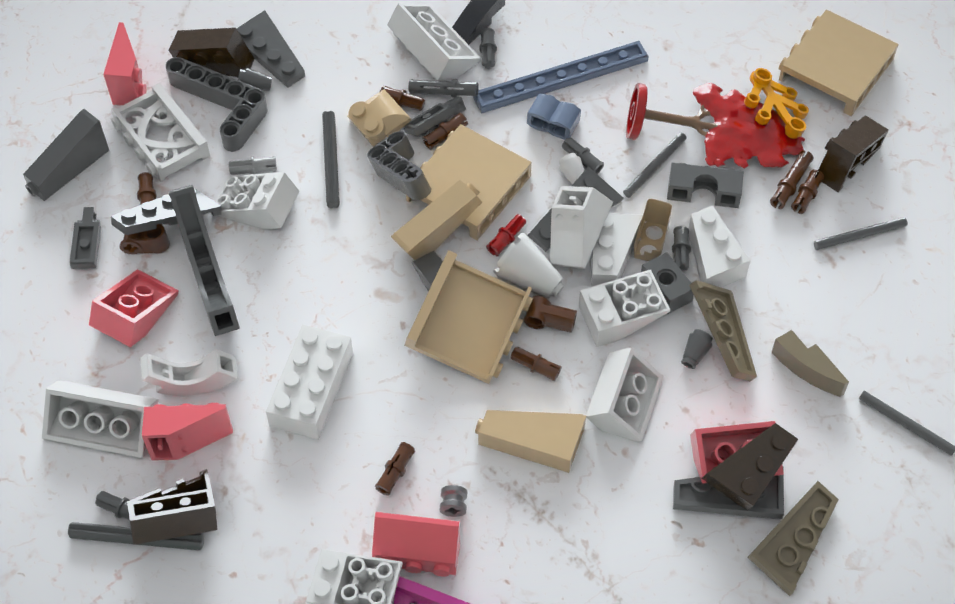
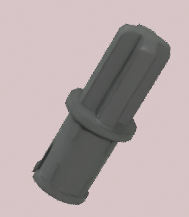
(488, 47)
(587, 158)
(681, 247)
(113, 504)

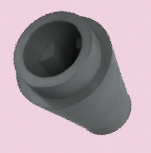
(255, 79)
(696, 348)

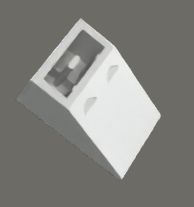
(258, 199)
(576, 224)
(622, 306)
(353, 579)

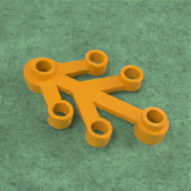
(762, 80)

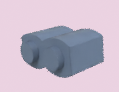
(553, 116)

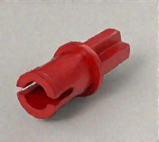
(506, 235)

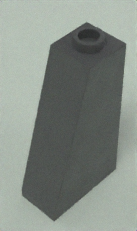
(67, 156)

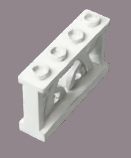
(161, 104)

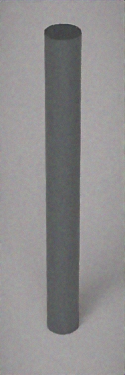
(654, 165)
(860, 233)
(908, 423)

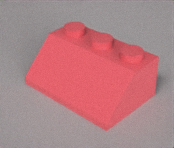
(716, 444)
(417, 542)

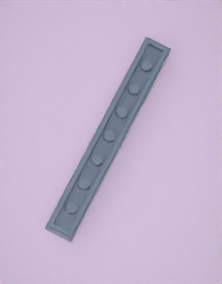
(560, 76)

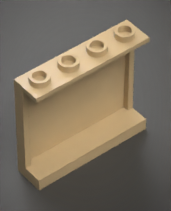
(839, 59)
(483, 163)
(468, 319)

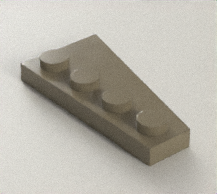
(726, 327)
(790, 544)

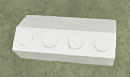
(432, 41)
(95, 418)

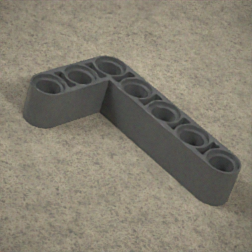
(244, 100)

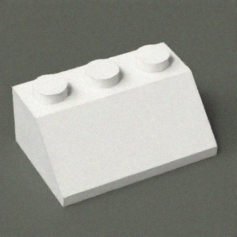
(624, 395)

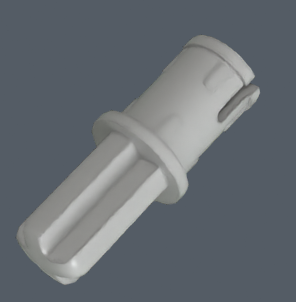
(252, 165)

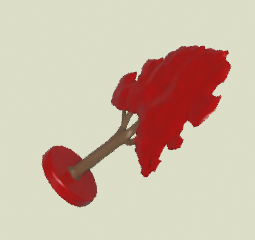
(731, 135)

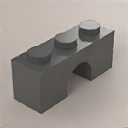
(723, 183)

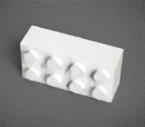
(309, 382)

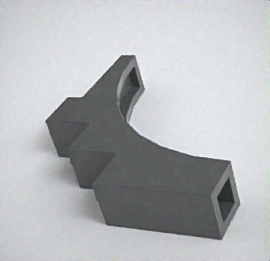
(203, 261)

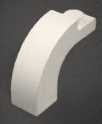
(189, 378)

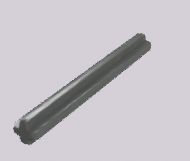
(330, 159)
(124, 535)

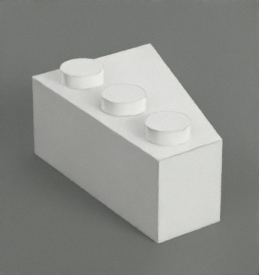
(614, 247)
(716, 249)

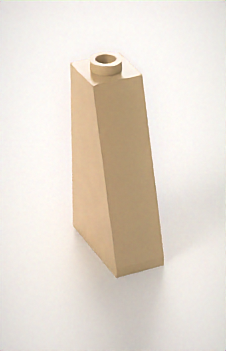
(438, 220)
(534, 436)

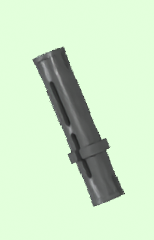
(470, 88)

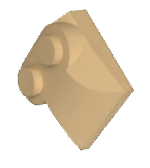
(378, 117)

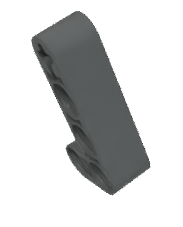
(392, 164)

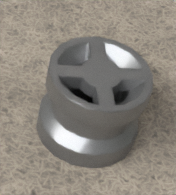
(453, 501)

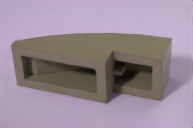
(809, 364)

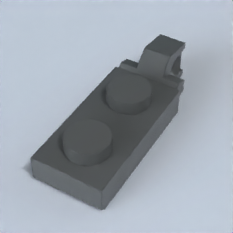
(434, 116)
(85, 241)

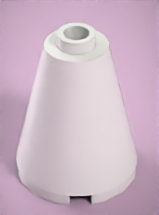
(529, 268)

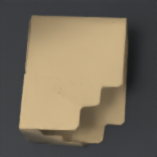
(655, 214)

